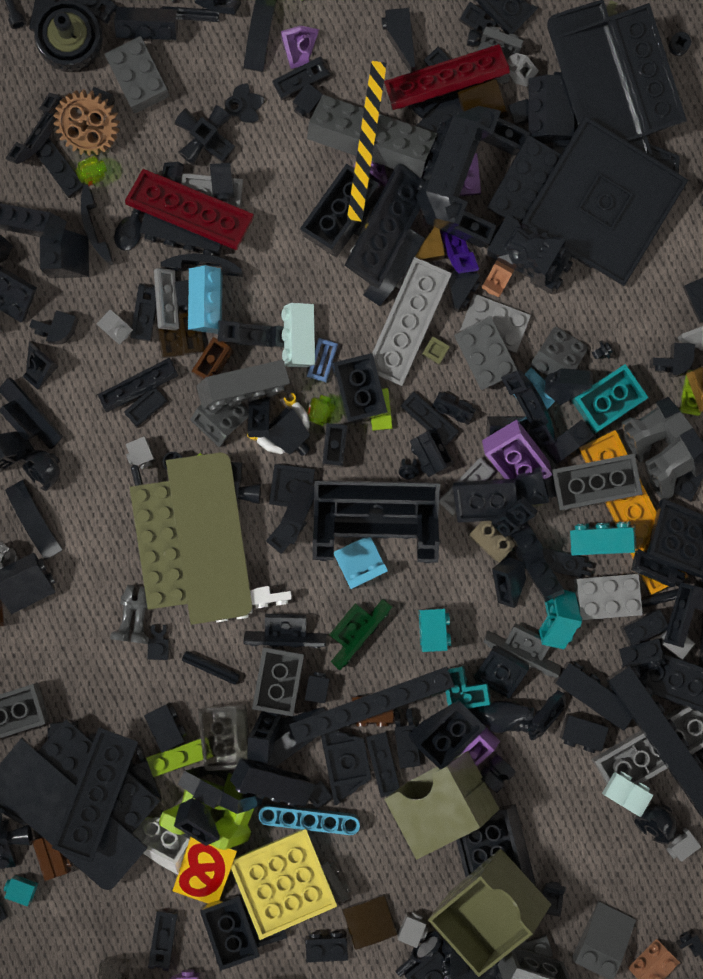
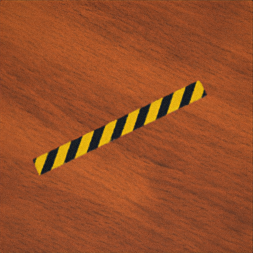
(366, 141)

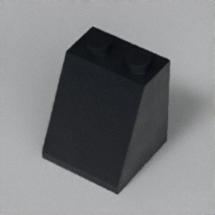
(65, 257)

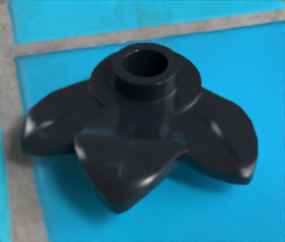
(247, 102)

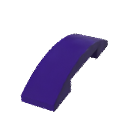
(458, 253)

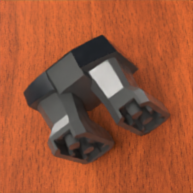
(678, 458)

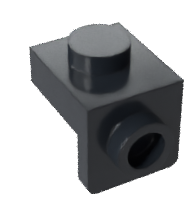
(554, 894)

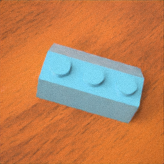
(205, 299)

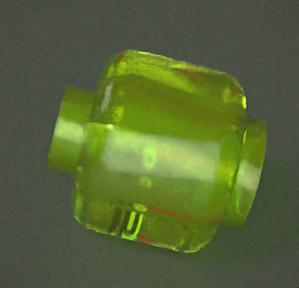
(91, 170)
(321, 410)

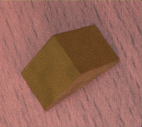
(432, 247)

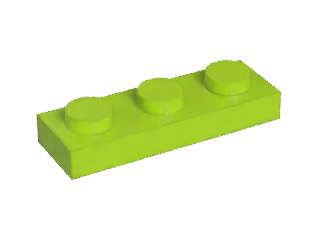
(175, 758)

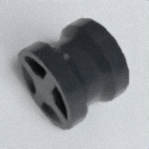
(678, 48)

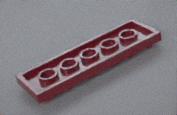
(446, 77)
(189, 209)

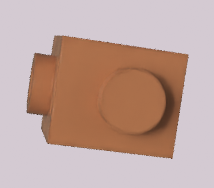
(497, 279)

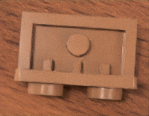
(654, 962)

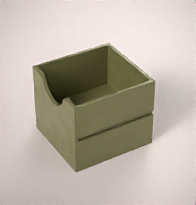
(442, 805)
(490, 912)

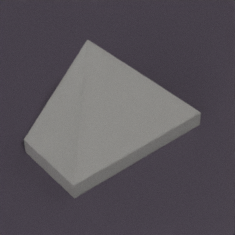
(693, 337)

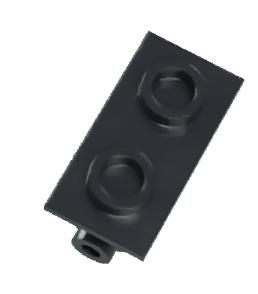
(445, 405)

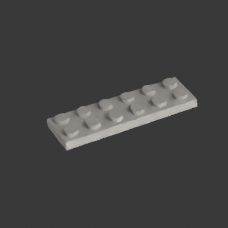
(409, 320)

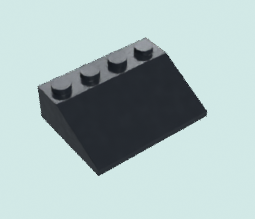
(499, 832)

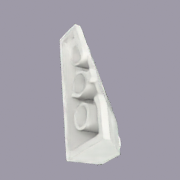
(163, 846)

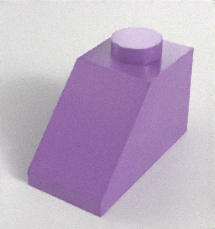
(482, 746)

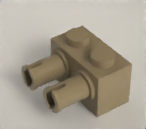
(492, 540)

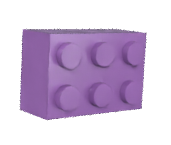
(515, 452)

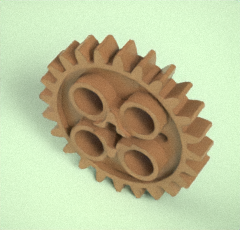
(86, 122)

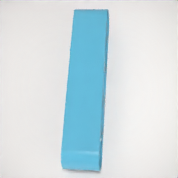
(299, 823)

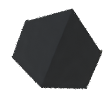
(38, 367)

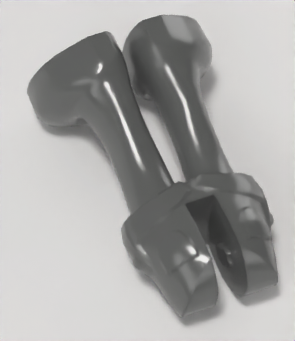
(129, 605)

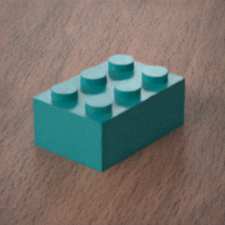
(609, 399)
(603, 538)

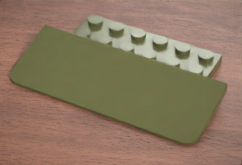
(193, 540)

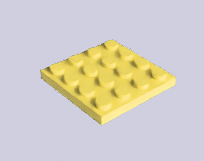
(282, 883)

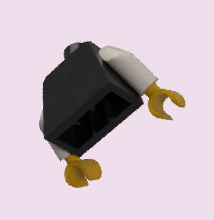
(287, 430)

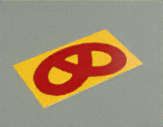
(204, 871)

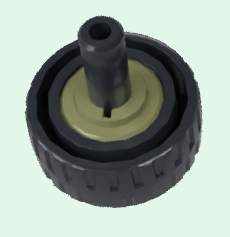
(68, 35)

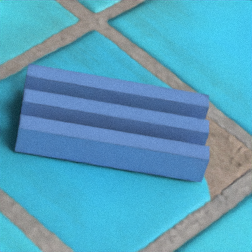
(327, 344)

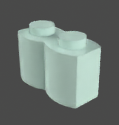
(628, 794)

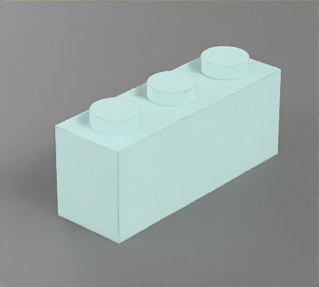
(298, 335)

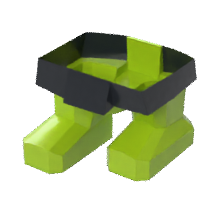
(236, 806)

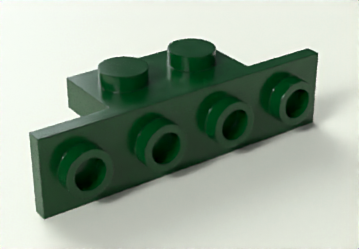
(355, 629)

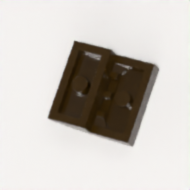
(484, 94)
(180, 341)
(369, 922)

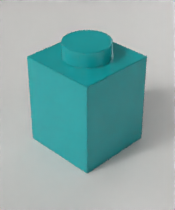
(20, 890)

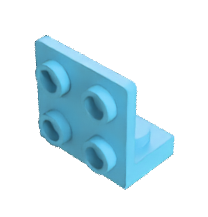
(360, 562)

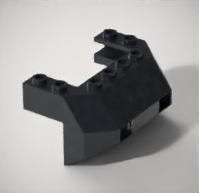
(377, 511)

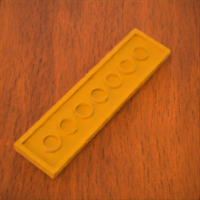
(635, 509)

